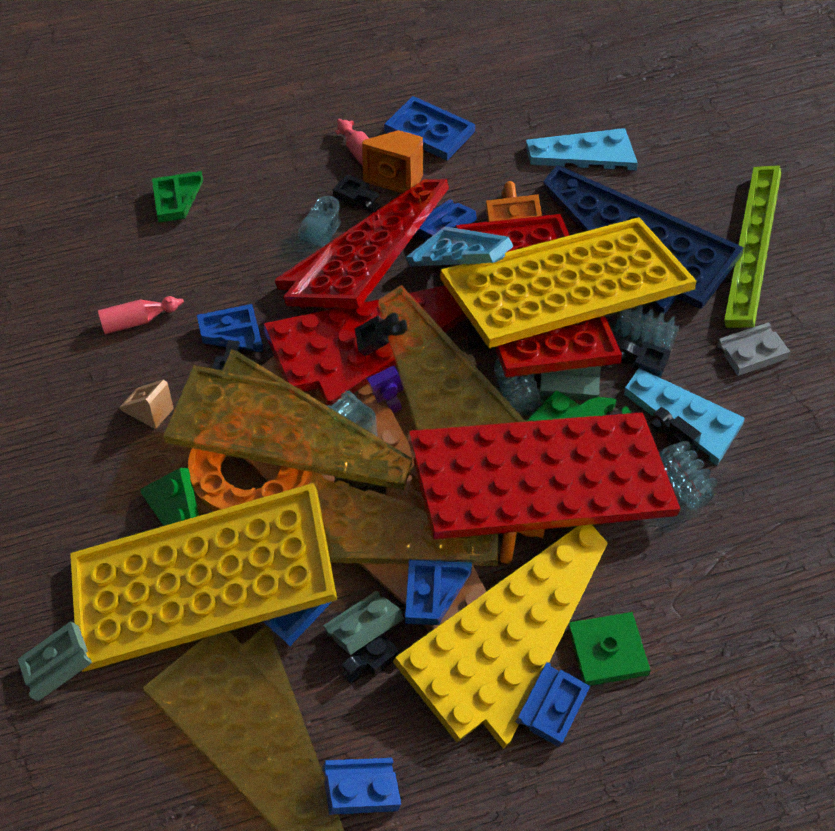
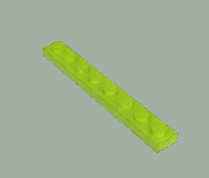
(755, 239)

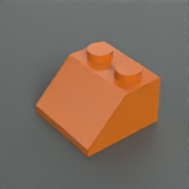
(393, 160)

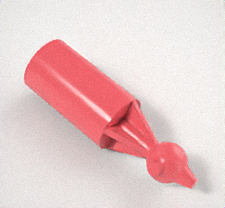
(353, 138)
(135, 313)

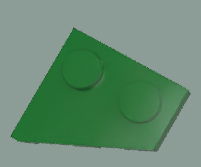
(175, 195)
(172, 497)

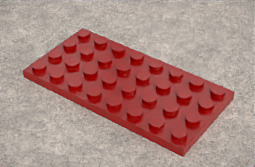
(561, 349)
(540, 475)

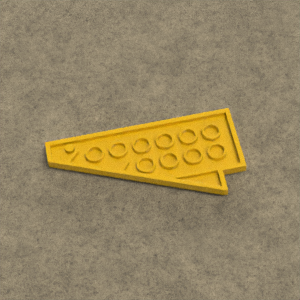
(494, 649)

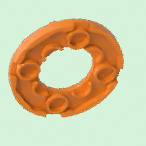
(219, 494)

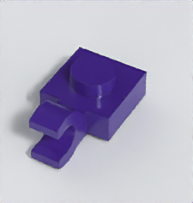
(386, 386)

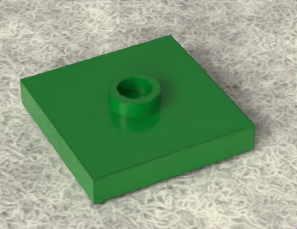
(608, 649)

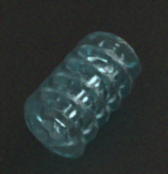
(647, 327)
(519, 391)
(688, 475)

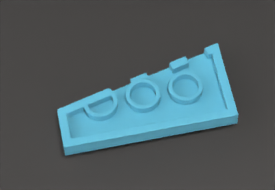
(599, 148)
(460, 246)
(713, 421)

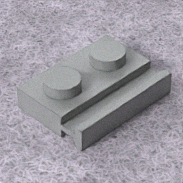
(753, 349)

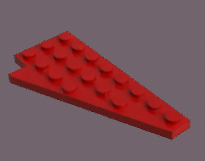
(356, 261)
(323, 347)

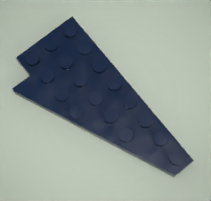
(699, 251)

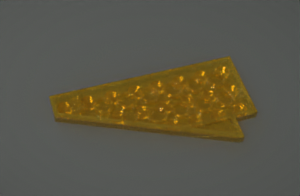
(437, 376)
(270, 421)
(248, 725)

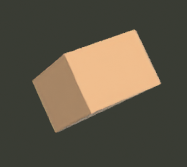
(149, 403)

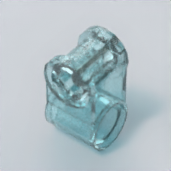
(321, 222)
(356, 411)

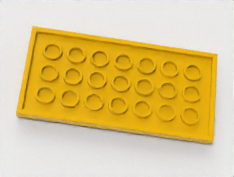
(566, 281)
(202, 576)

